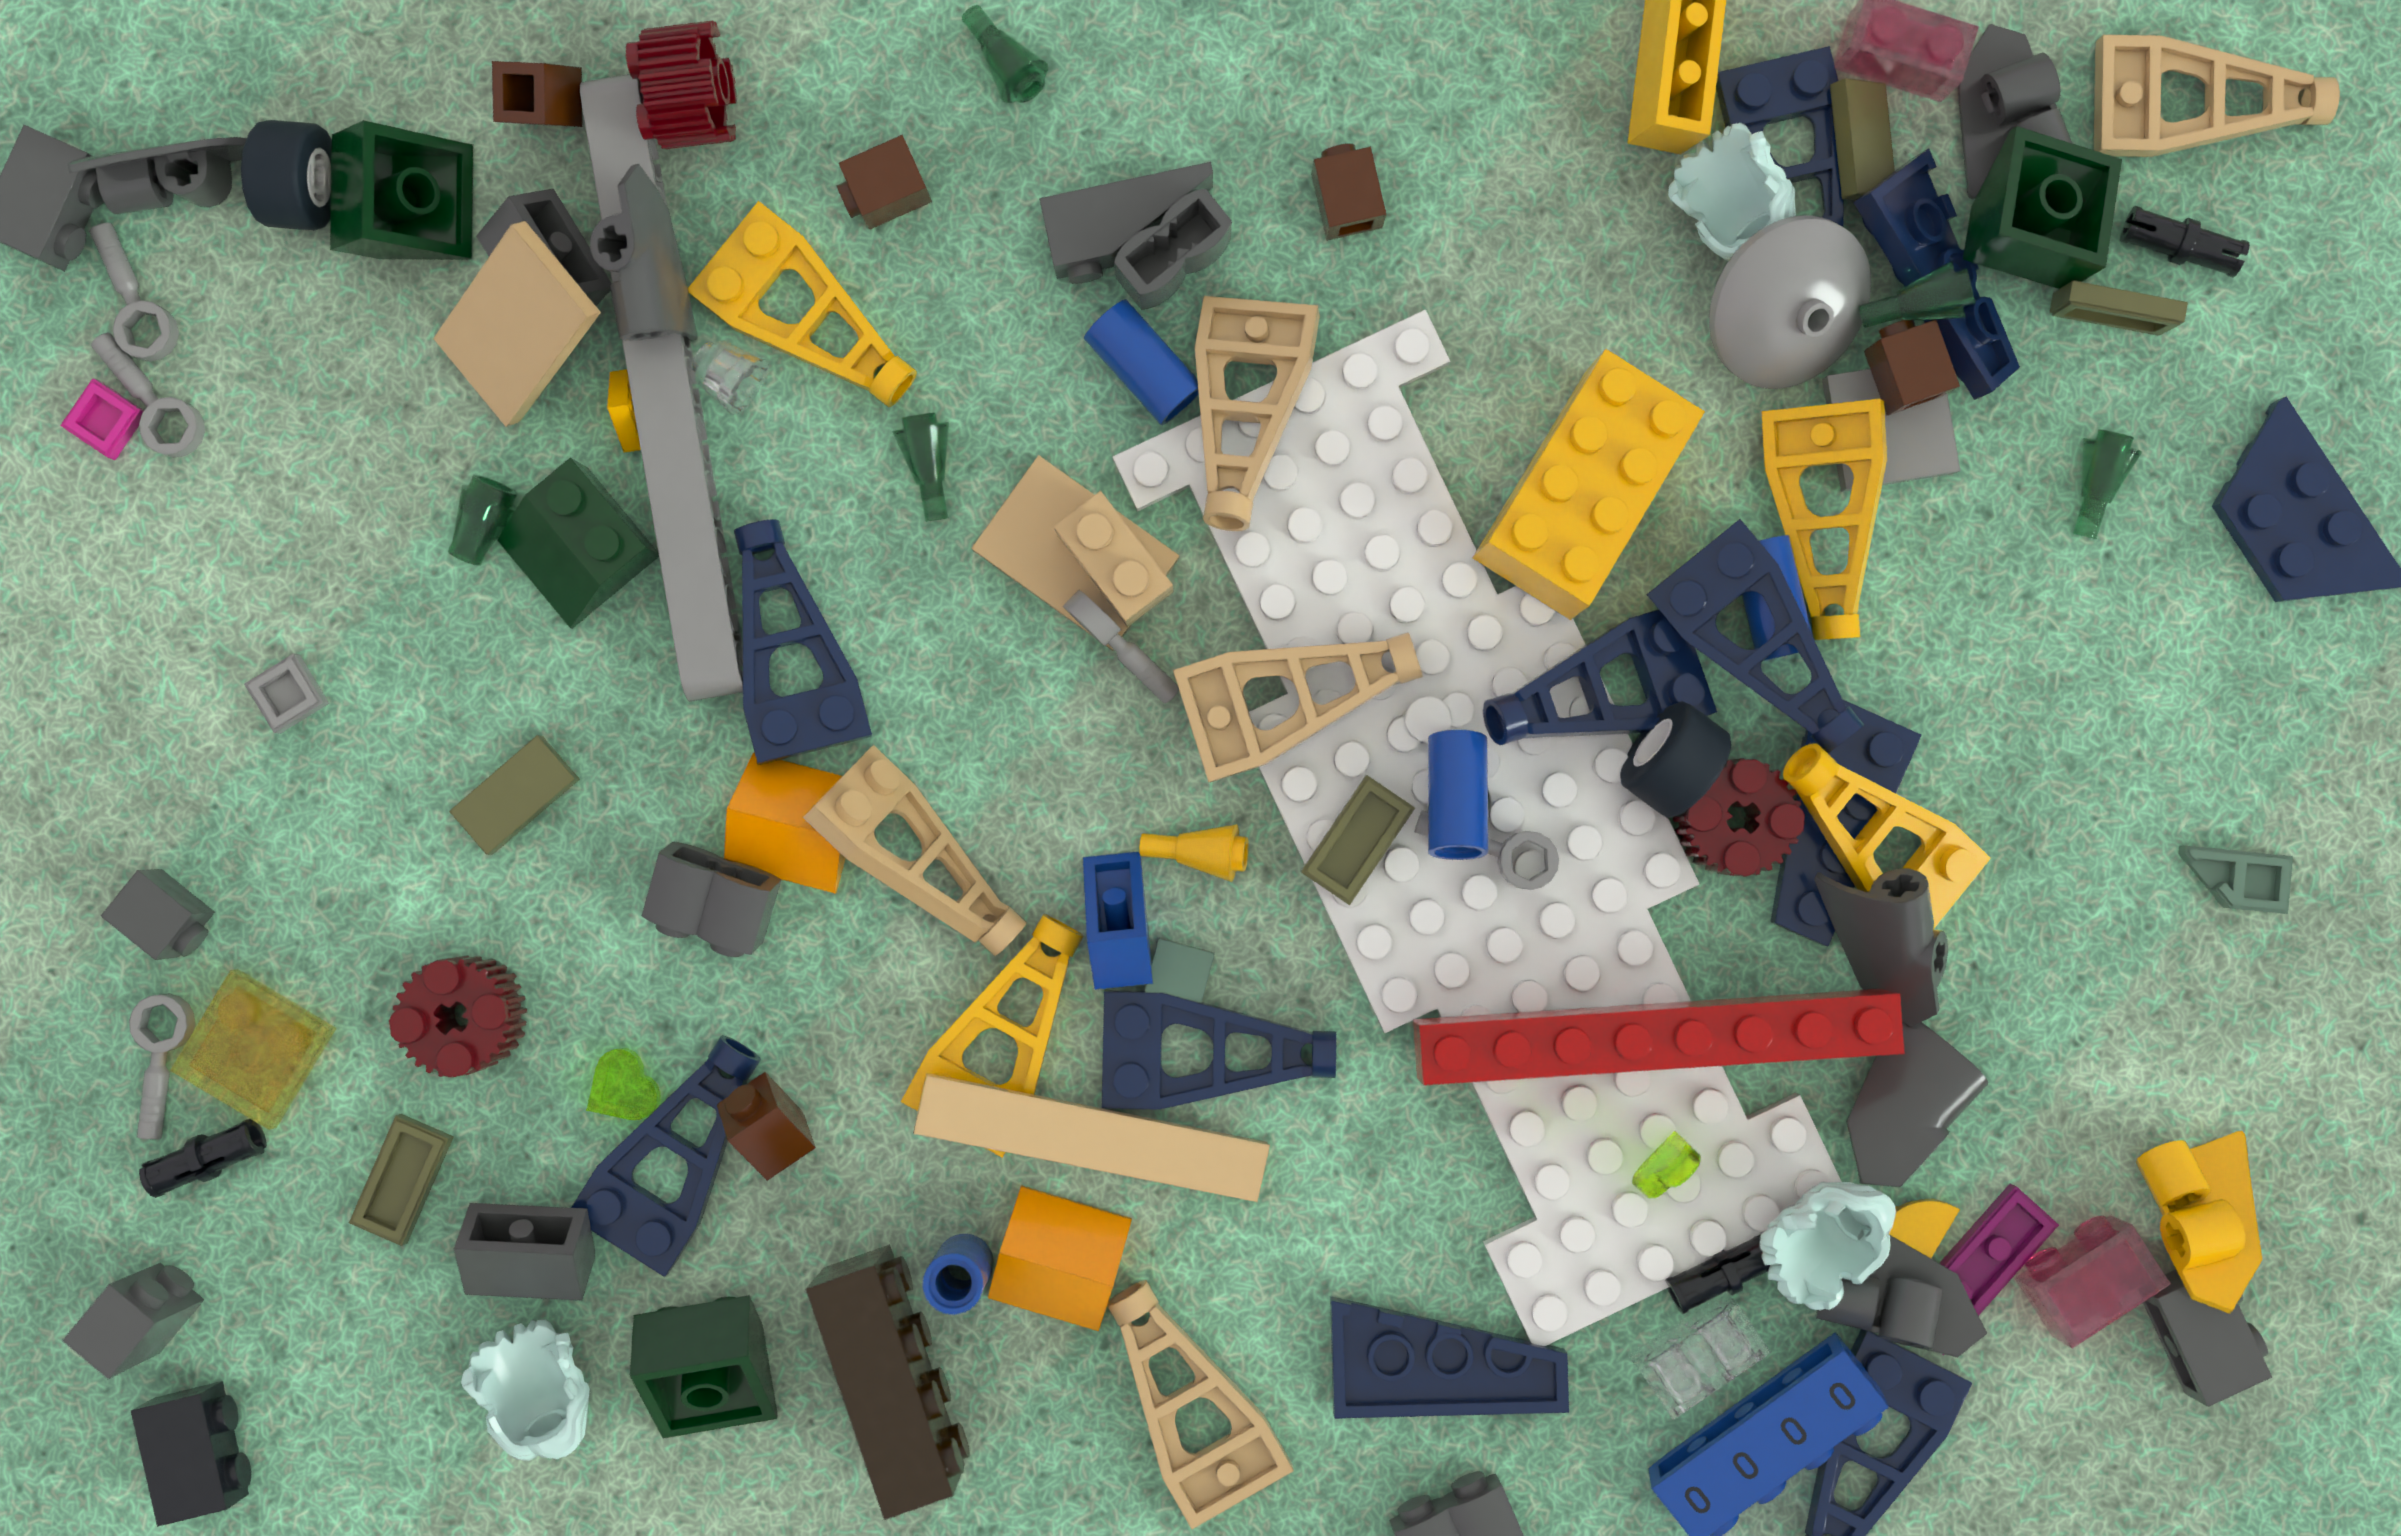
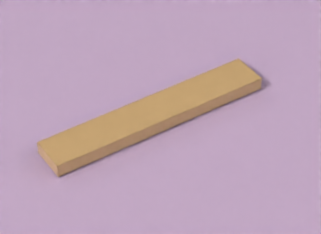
(1091, 1137)

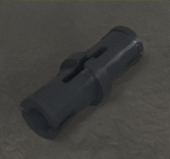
(2184, 241)
(202, 1158)
(1717, 1275)

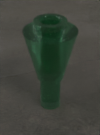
(1013, 67)
(1933, 296)
(925, 452)
(2104, 470)

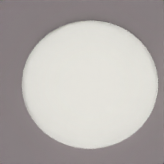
(1427, 717)

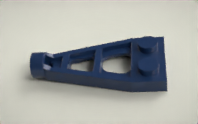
(1784, 91)
(1714, 580)
(1665, 667)
(808, 719)
(1134, 1051)
(637, 1218)
(1930, 1401)

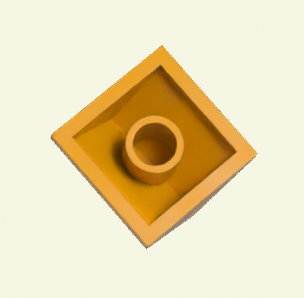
(769, 828)
(1059, 1258)

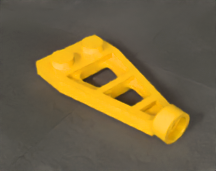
(750, 265)
(1827, 436)
(1945, 852)
(1048, 972)

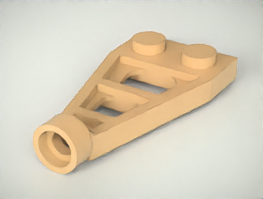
(2130, 96)
(1254, 334)
(1221, 716)
(848, 822)
(1230, 1467)

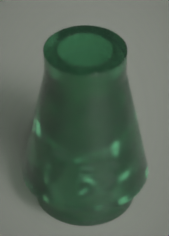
(480, 518)

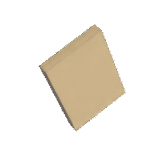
(516, 324)
(1030, 552)

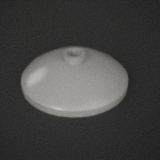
(1773, 289)

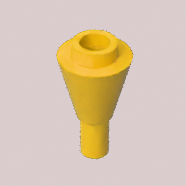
(1212, 850)

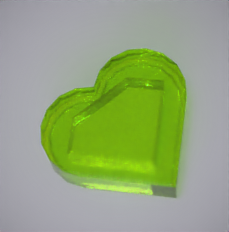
(622, 1087)
(1666, 1167)

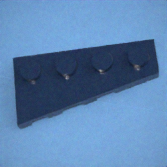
(1917, 239)
(1875, 752)
(1429, 1367)

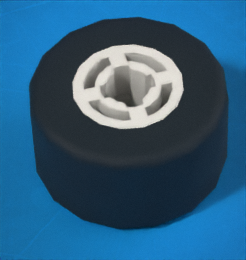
(288, 174)
(1676, 760)

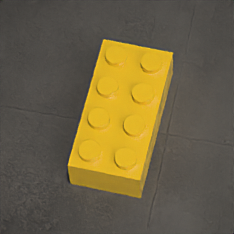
(1589, 485)

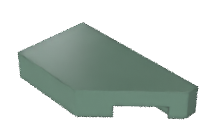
(2242, 877)

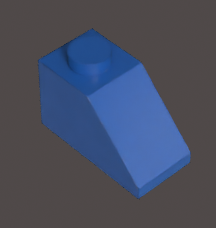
(1117, 920)

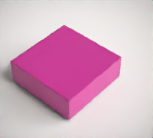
(103, 419)

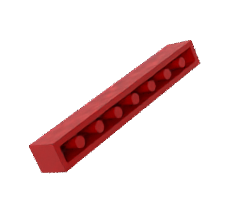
(1658, 1036)

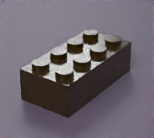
(888, 1380)

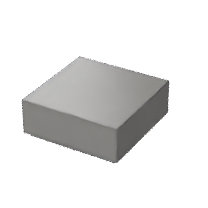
(286, 693)

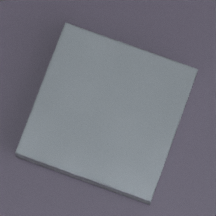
(1917, 438)

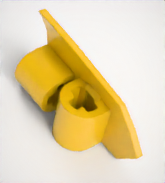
(2206, 1215)

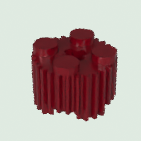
(682, 85)
(1769, 828)
(428, 1024)

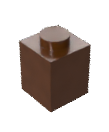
(536, 94)
(882, 183)
(1348, 191)
(1910, 365)
(765, 1126)

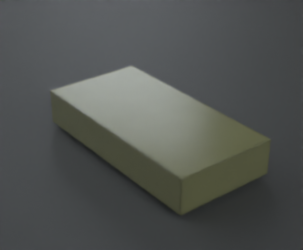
(1861, 135)
(2118, 308)
(514, 795)
(1357, 839)
(401, 1179)

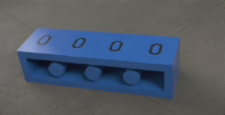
(1768, 1439)

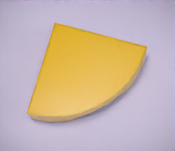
(622, 410)
(1923, 1224)

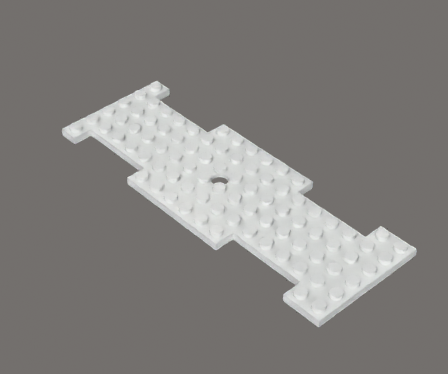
(1367, 545)

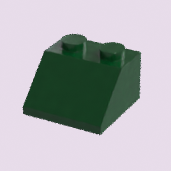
(400, 194)
(2044, 210)
(575, 542)
(702, 1366)

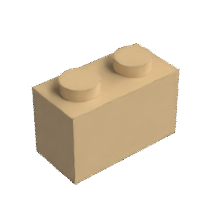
(1114, 558)

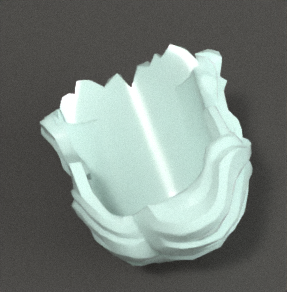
(1732, 189)
(1826, 1237)
(530, 1391)

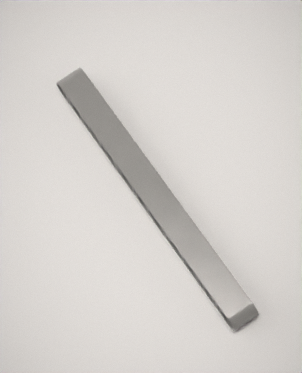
(670, 432)

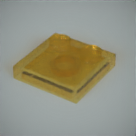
(253, 1049)

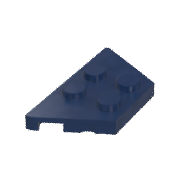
(2300, 518)

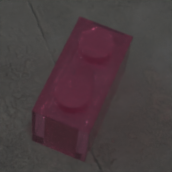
(1905, 47)
(2091, 1279)

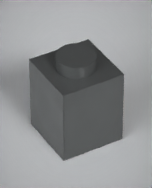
(159, 915)

